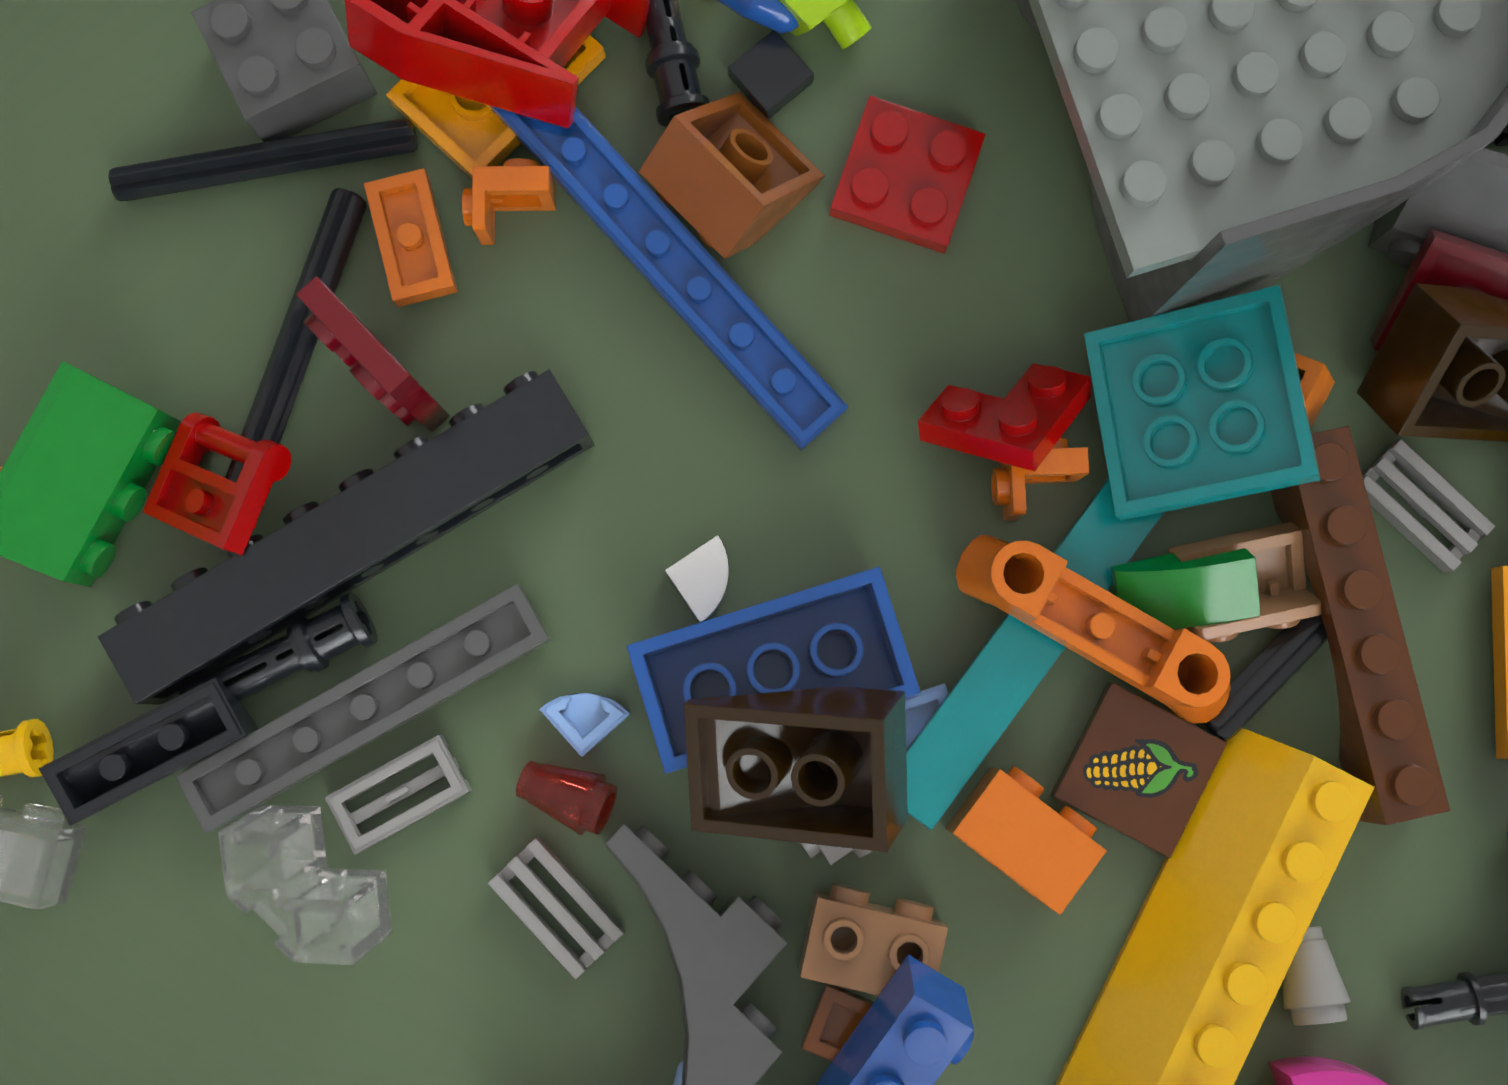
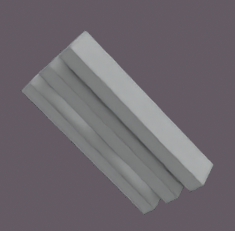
(1436, 487)
(447, 767)
(538, 925)

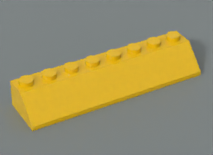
(1221, 921)

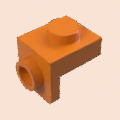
(512, 187)
(1059, 466)

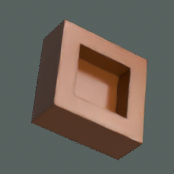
(834, 1020)

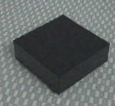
(770, 74)

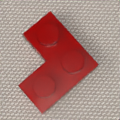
(1012, 428)

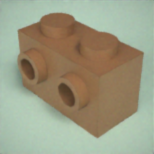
(864, 942)

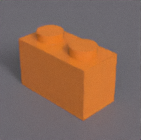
(1027, 838)

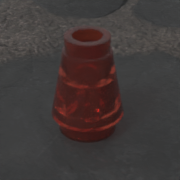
(568, 795)

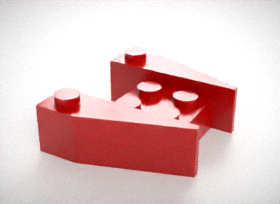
(488, 49)

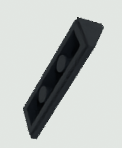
(146, 750)

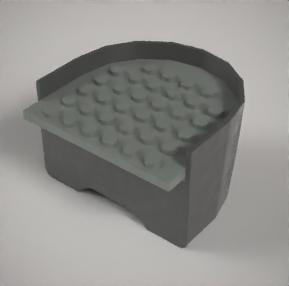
(1263, 127)

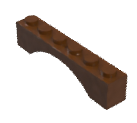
(1378, 696)

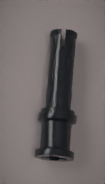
(672, 62)
(308, 643)

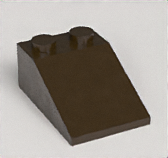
(1443, 367)
(800, 766)

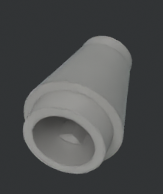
(1313, 984)

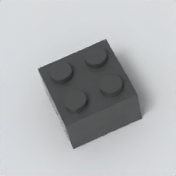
(284, 62)

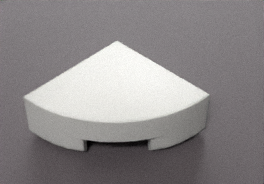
(702, 578)

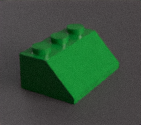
(79, 476)

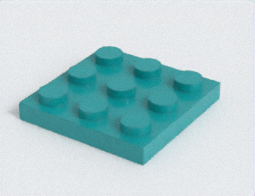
(1201, 405)

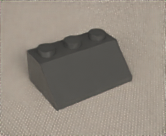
(1462, 203)

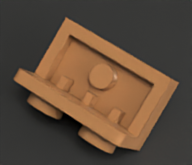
(1279, 575)

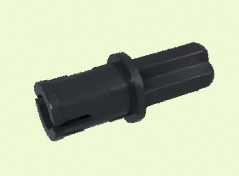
(1457, 1000)

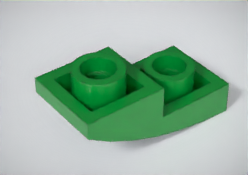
(1191, 591)

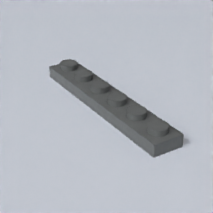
(362, 708)

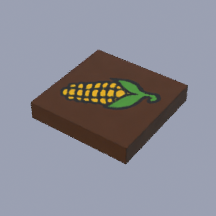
(1138, 769)

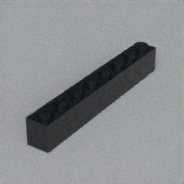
(346, 539)

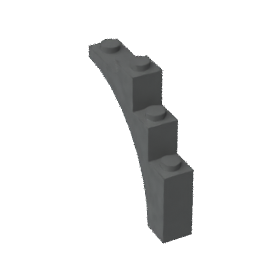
(714, 962)

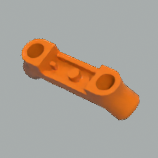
(1097, 625)

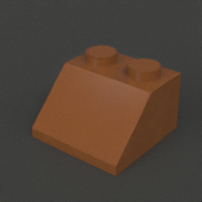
(729, 172)

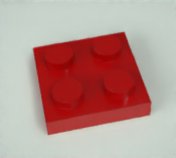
(907, 174)

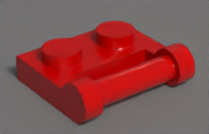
(206, 502)

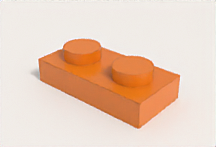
(410, 237)

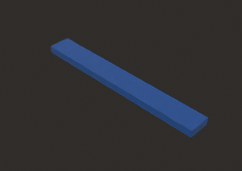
(682, 273)

